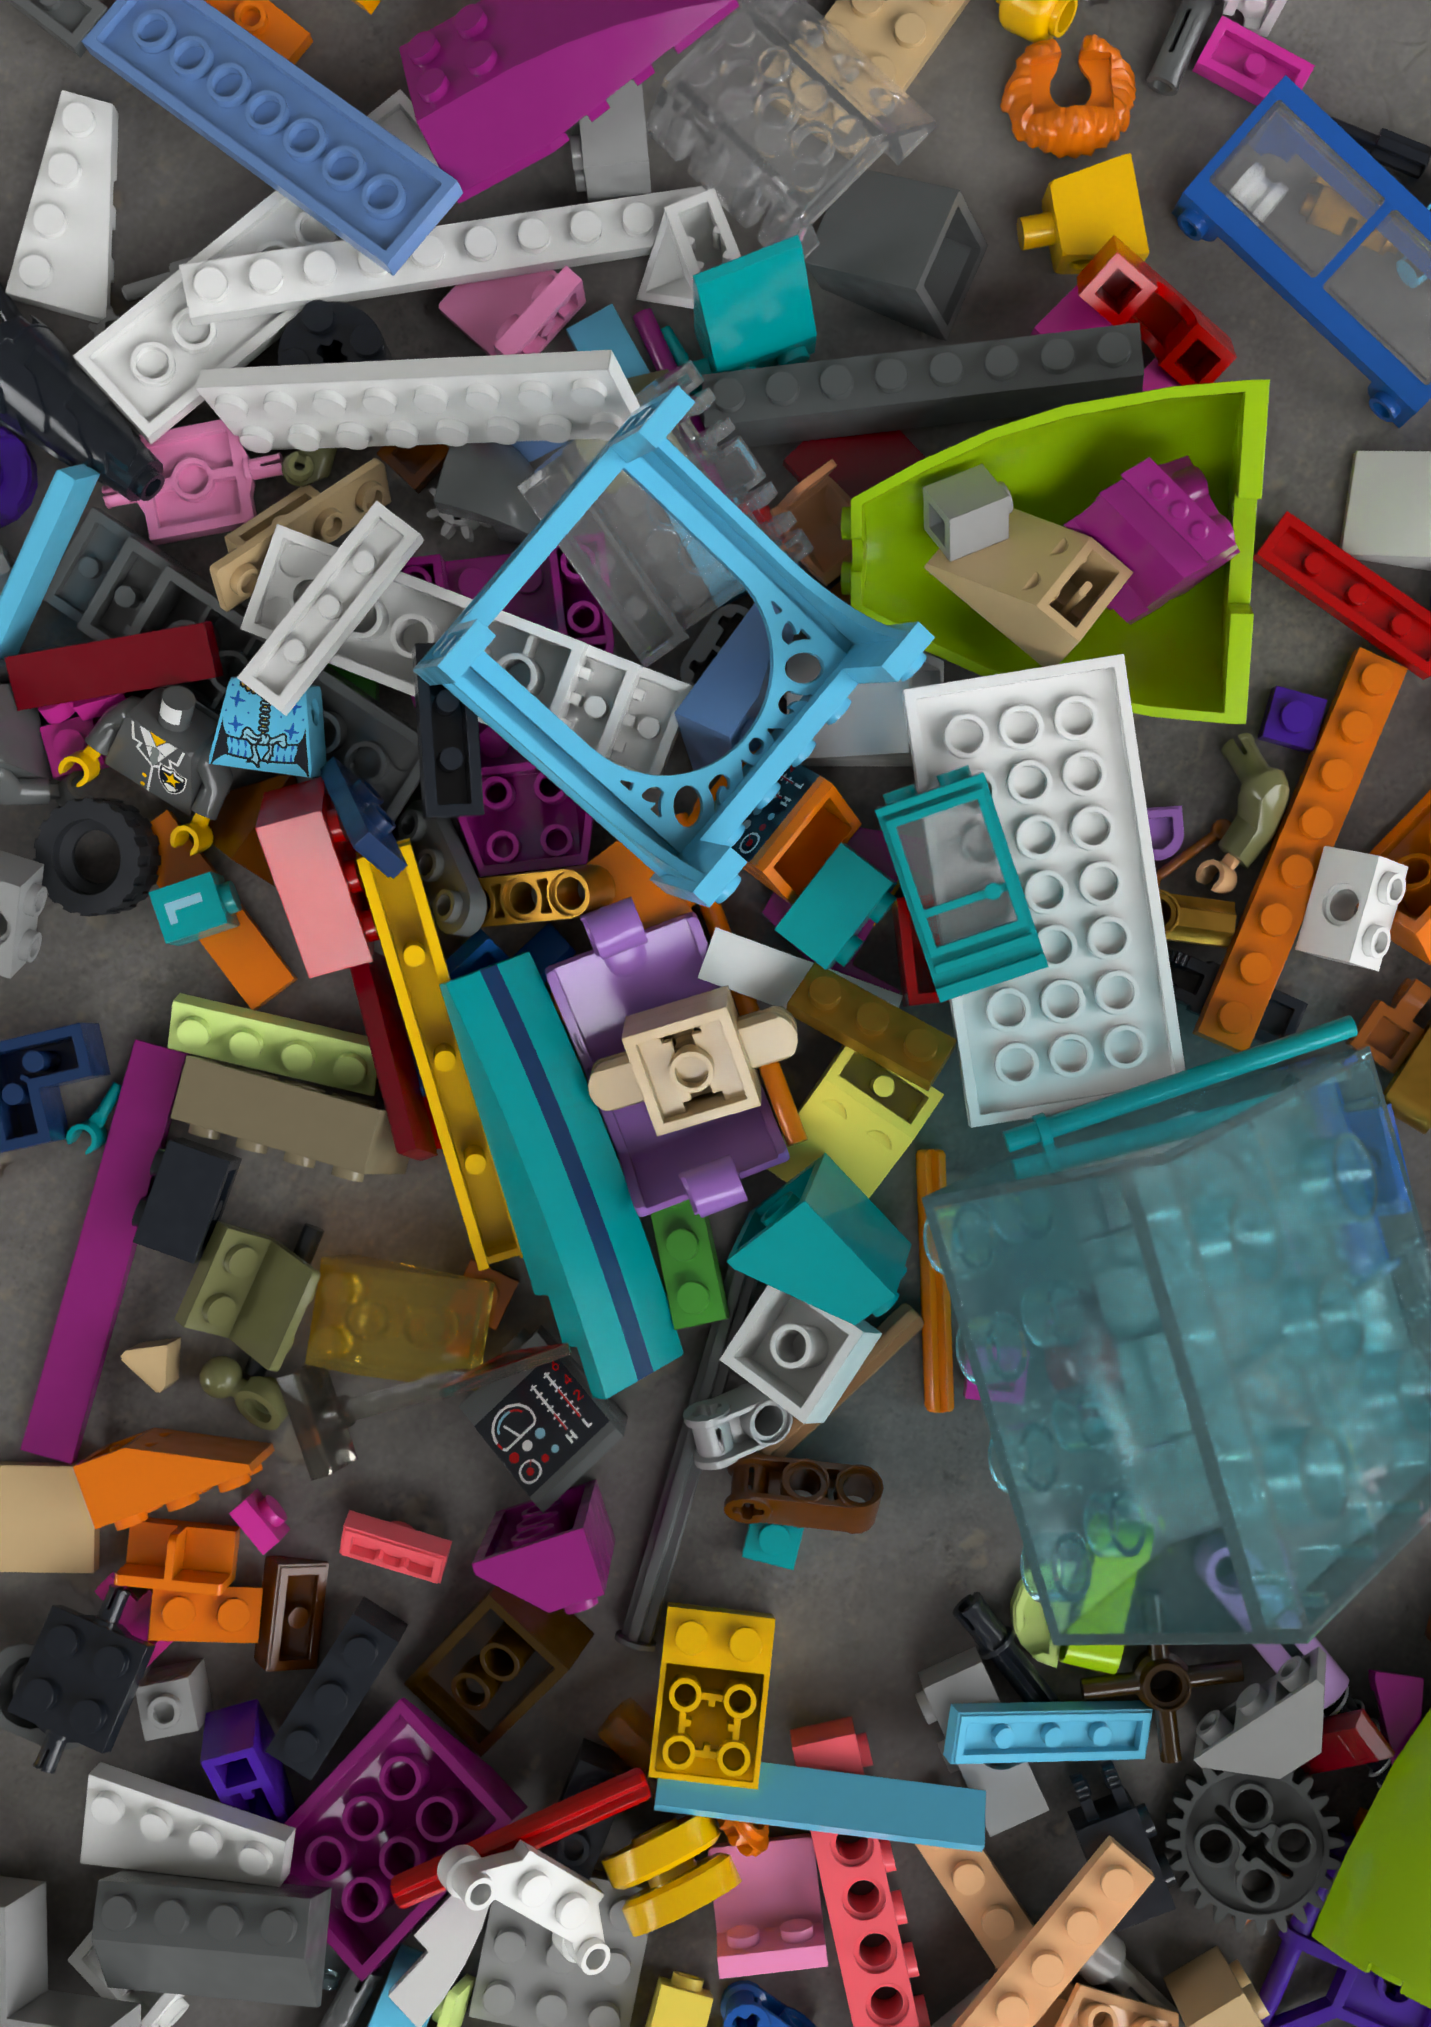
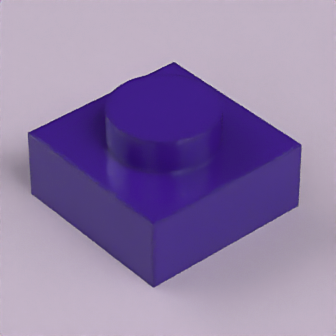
(1292, 719)

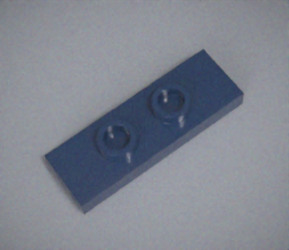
(363, 818)

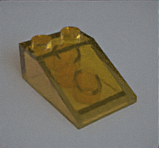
(396, 1319)

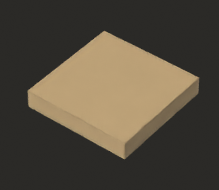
(45, 1520)

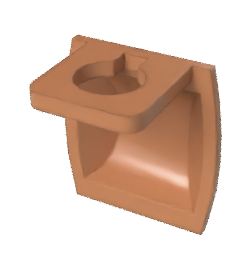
(818, 511)

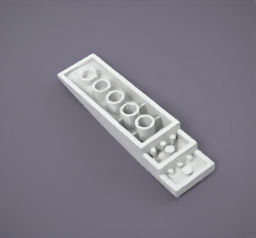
(600, 696)

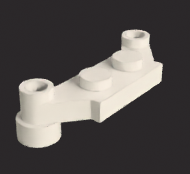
(537, 1889)

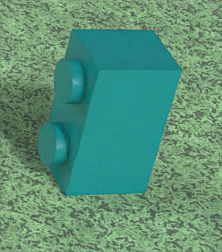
(837, 907)

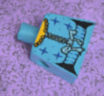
(264, 739)

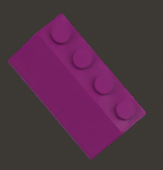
(553, 1555)

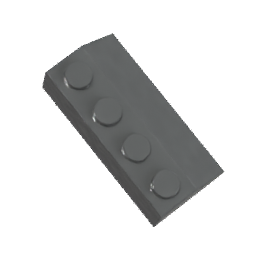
(212, 1937)

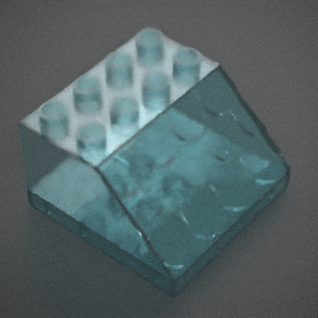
(1202, 1356)

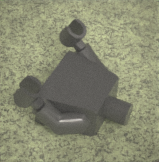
(23, 756)

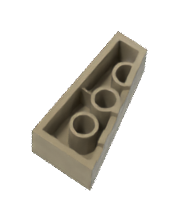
(287, 1117)

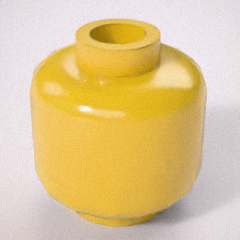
(1037, 18)

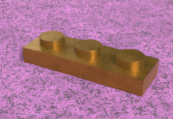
(871, 1026)

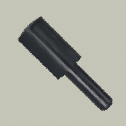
(1391, 149)

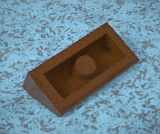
(291, 1613)

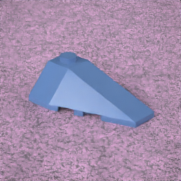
(729, 692)

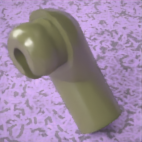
(306, 467)

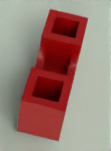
(1176, 331)

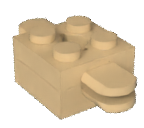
(696, 1080)

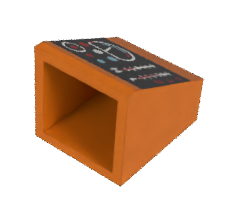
(793, 832)

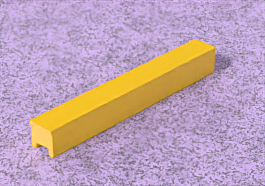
(416, 971)

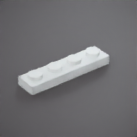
(331, 608)

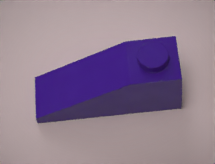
(238, 1763)

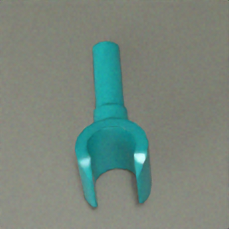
(681, 355)
(96, 1122)

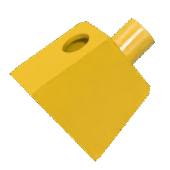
(1084, 213)

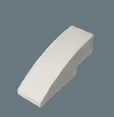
(448, 1940)

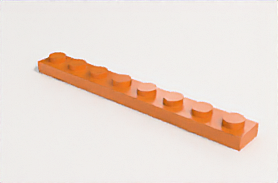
(1290, 868)

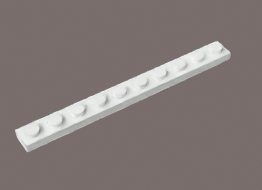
(447, 257)

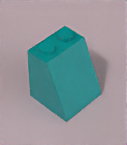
(824, 1245)

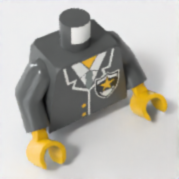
(165, 750)

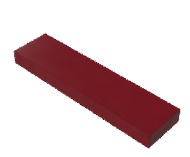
(114, 666)
(393, 1059)

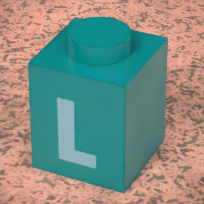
(196, 908)

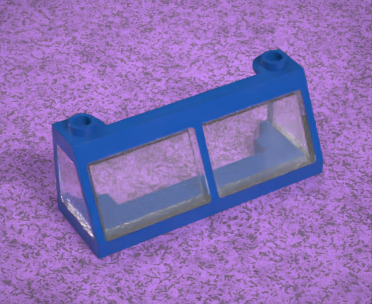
(1328, 238)

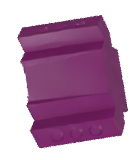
(1160, 529)

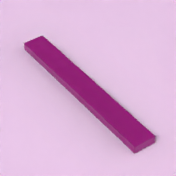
(103, 1254)

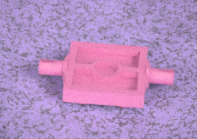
(205, 483)

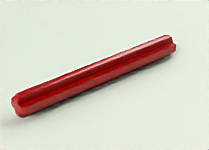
(536, 1830)

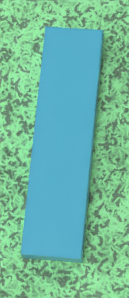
(42, 553)
(1047, 1731)

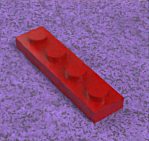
(1349, 592)

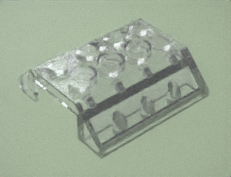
(782, 116)
(634, 553)

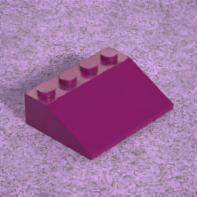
(385, 1810)

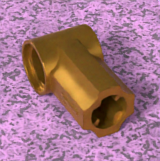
(1198, 920)

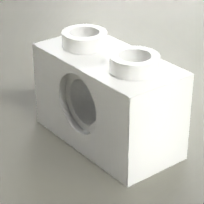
(1339, 885)

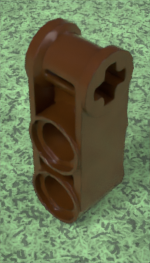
(829, 1483)

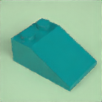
(755, 310)

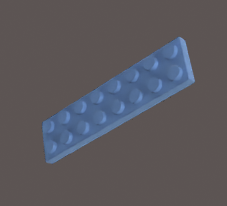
(278, 123)

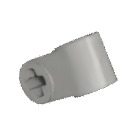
(727, 1426)

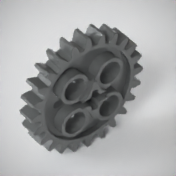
(1221, 1873)

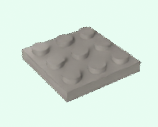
(532, 1985)

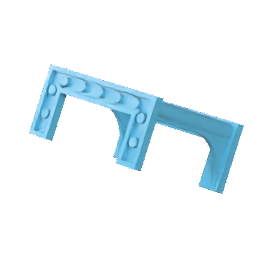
(850, 647)

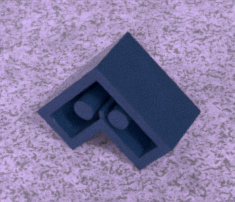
(31, 1078)

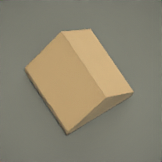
(155, 1362)

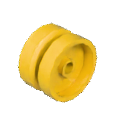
(674, 1878)

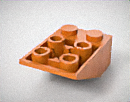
(162, 1468)

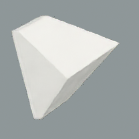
(688, 241)

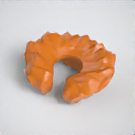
(1075, 128)

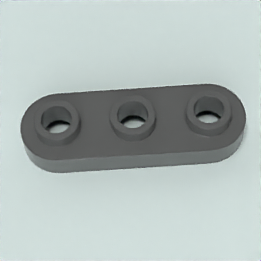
(445, 871)

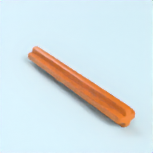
(934, 1296)

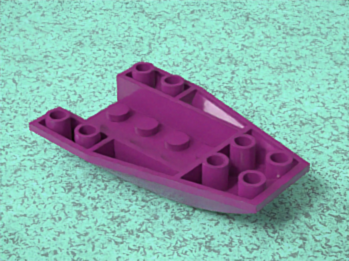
(525, 816)

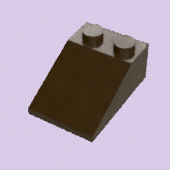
(497, 1665)

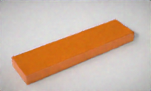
(240, 952)

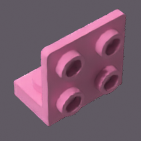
(515, 311)
(774, 1913)

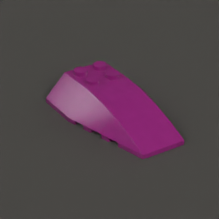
(517, 74)

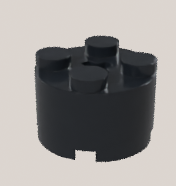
(331, 334)

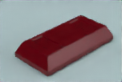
(1349, 1741)

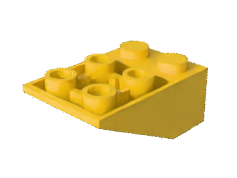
(712, 1695)

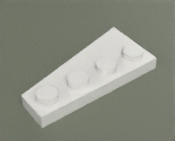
(67, 232)
(176, 1832)

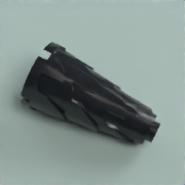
(67, 414)

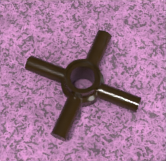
(1164, 1700)

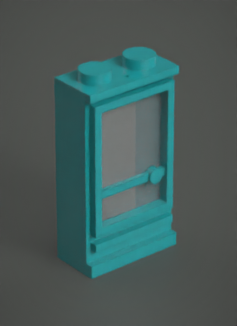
(960, 883)

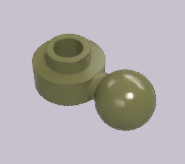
(256, 1399)

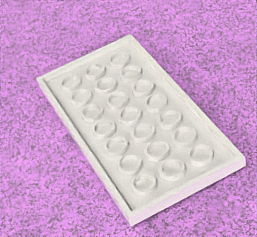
(1079, 834)

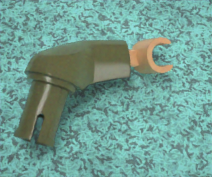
(1258, 816)

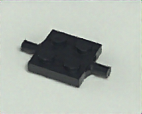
(81, 1678)

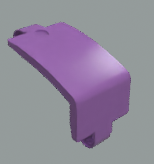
(629, 974)

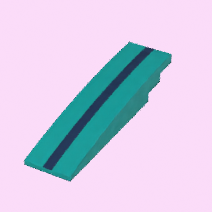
(561, 1176)

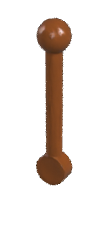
(1216, 832)

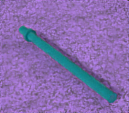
(1044, 1128)

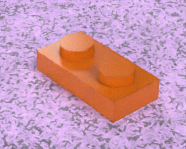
(206, 1618)

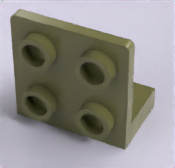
(249, 1293)

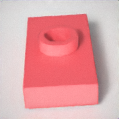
(395, 1546)

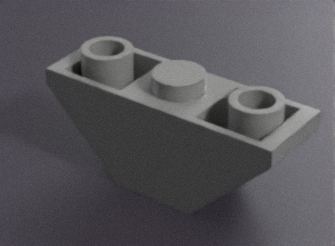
(1270, 1724)

